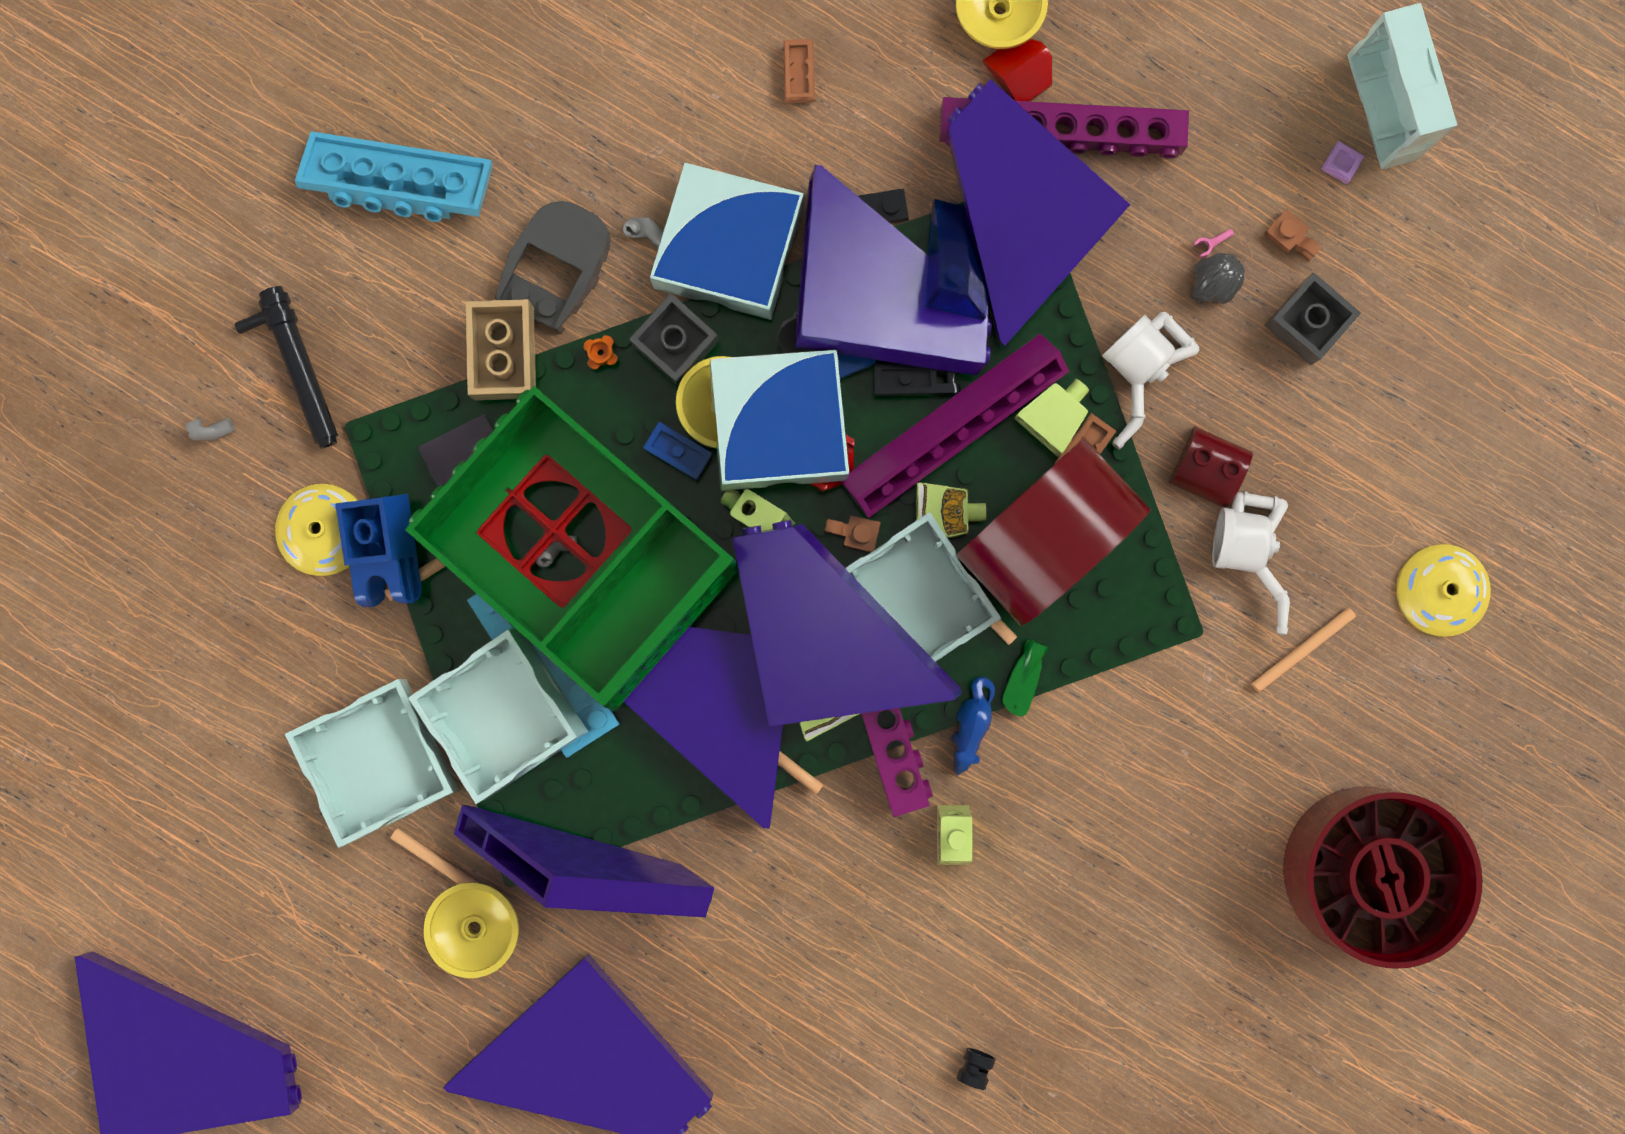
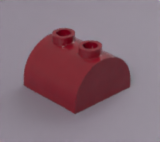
(1211, 467)

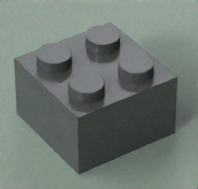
(1312, 319)
(674, 339)

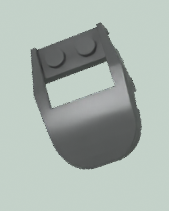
(569, 235)

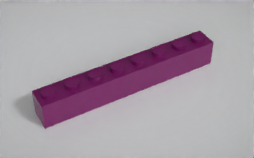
(955, 425)

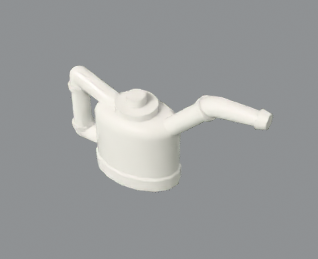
(1144, 356)
(1248, 541)

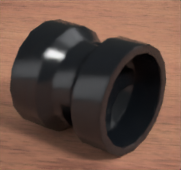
(976, 1068)

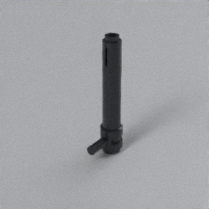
(282, 321)

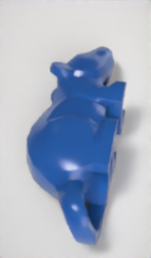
(975, 721)

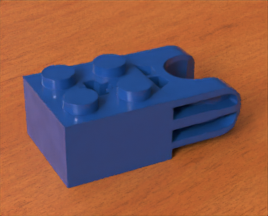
(379, 549)

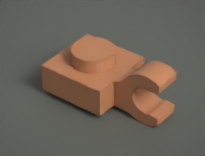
(1289, 233)
(858, 533)

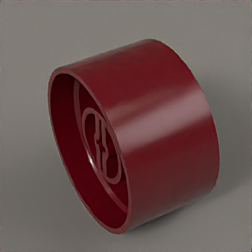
(1054, 533)
(1388, 889)

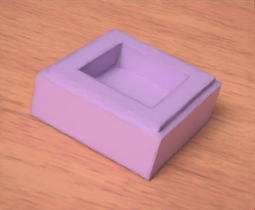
(1342, 162)

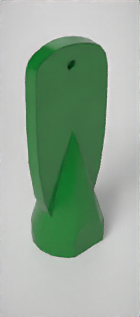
(1024, 678)

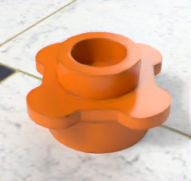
(592, 348)

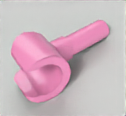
(1213, 241)

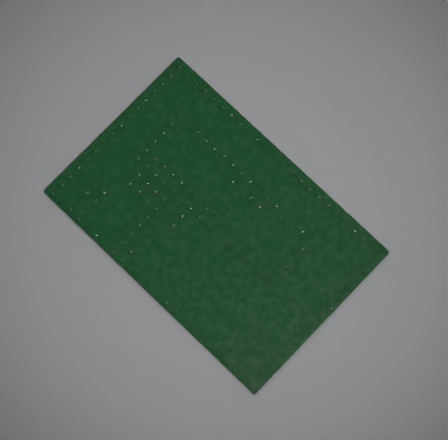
(631, 777)

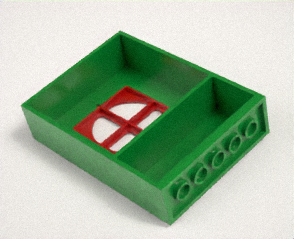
(631, 598)

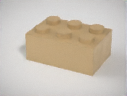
(500, 348)

